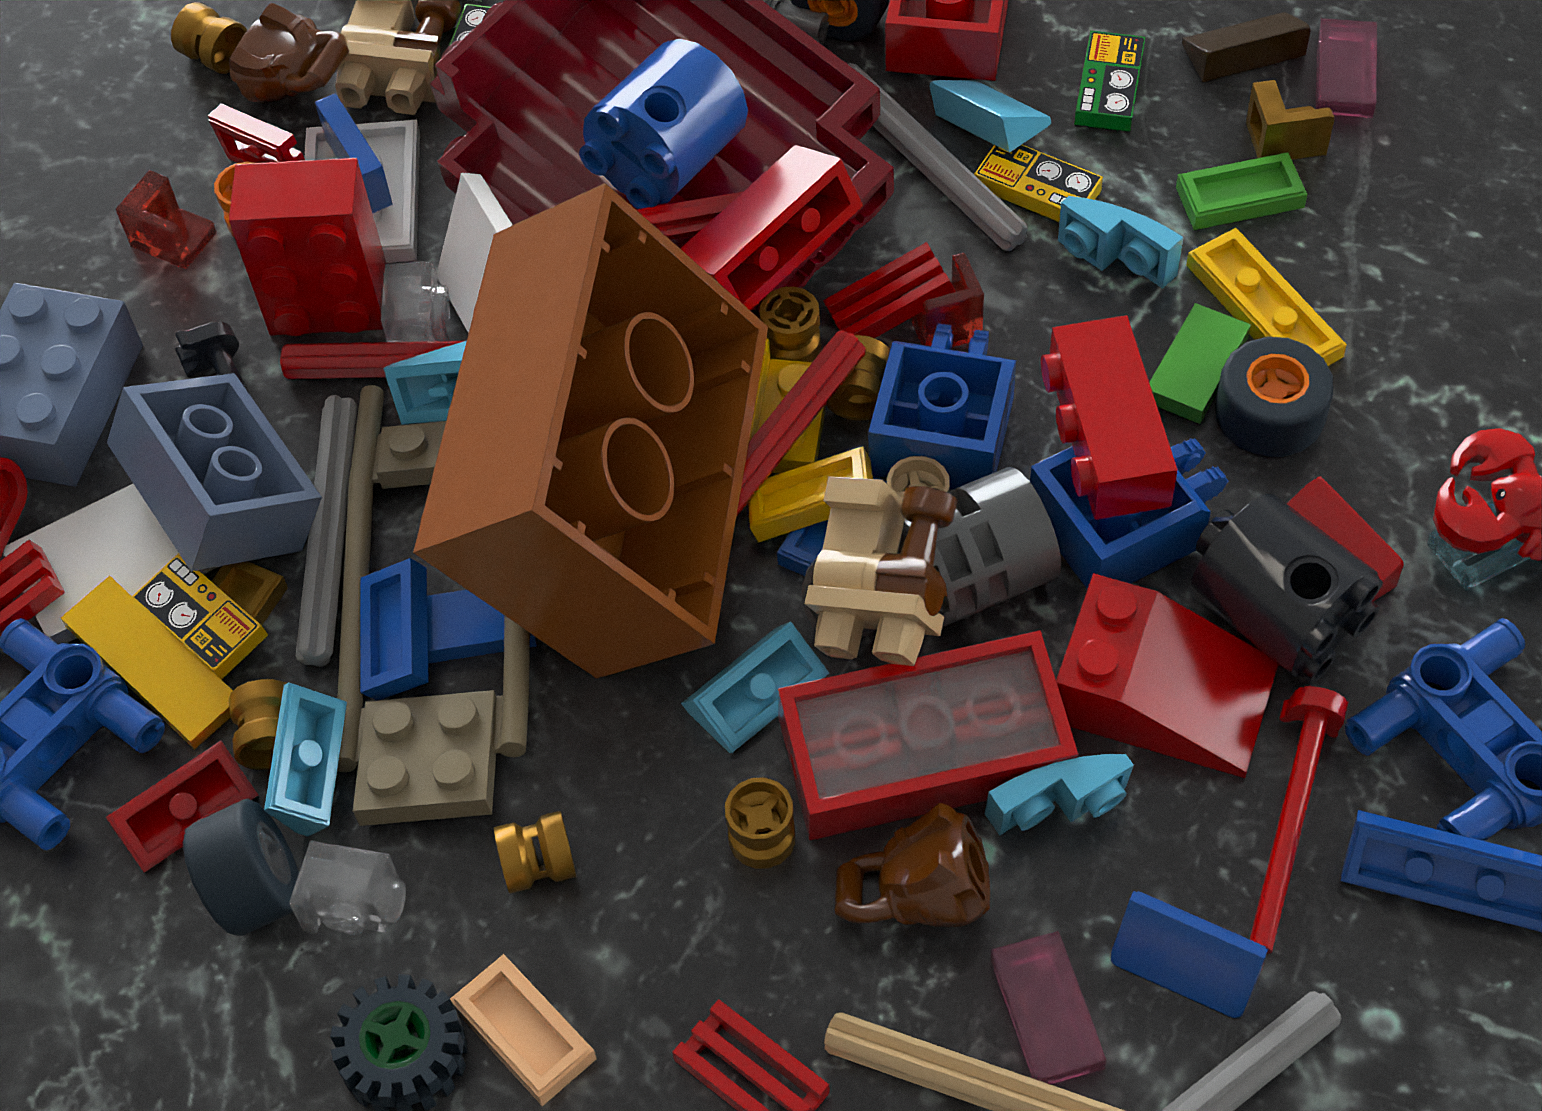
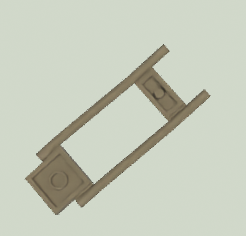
(427, 751)

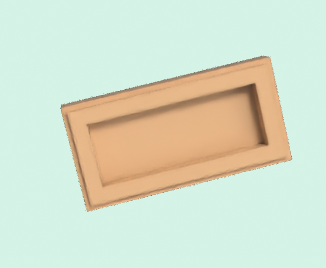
(523, 1029)

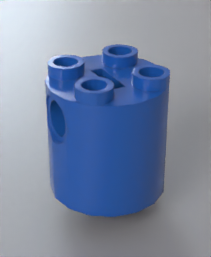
(664, 122)

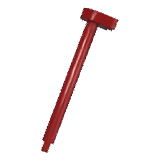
(1321, 713)

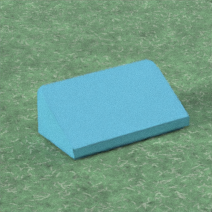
(987, 112)
(746, 691)
(305, 759)

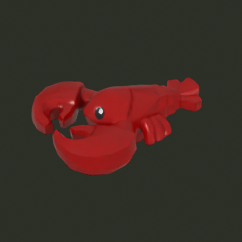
(1514, 496)

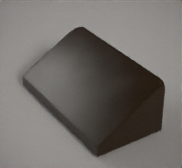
(1247, 45)

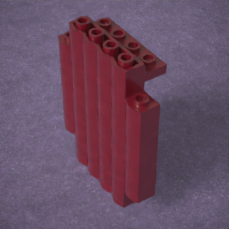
(544, 64)

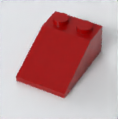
(1163, 678)

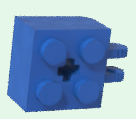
(943, 407)
(1131, 543)

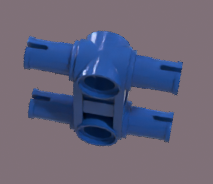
(51, 719)
(1468, 726)

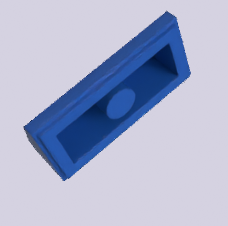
(1188, 955)

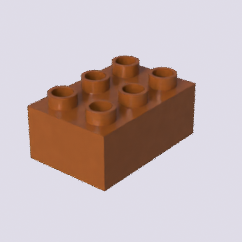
(596, 438)

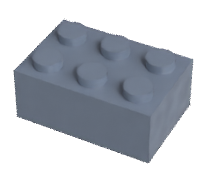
(60, 377)
(213, 470)

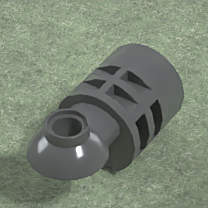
(991, 550)

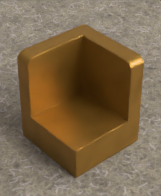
(1279, 130)

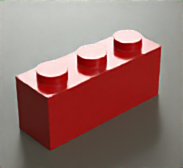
(775, 224)
(1109, 418)

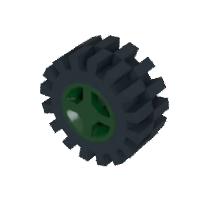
(388, 1024)

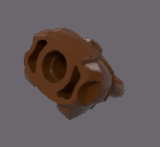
(285, 56)
(927, 875)

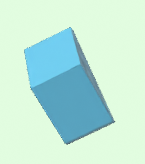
(425, 384)

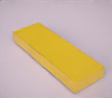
(1260, 295)
(151, 661)

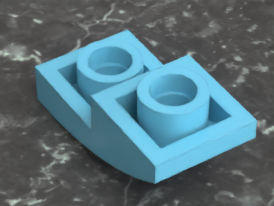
(1109, 232)
(1075, 784)

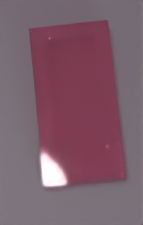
(1347, 67)
(1047, 1009)

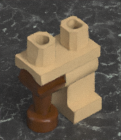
(388, 57)
(865, 581)

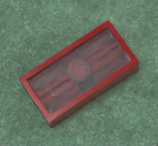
(923, 734)

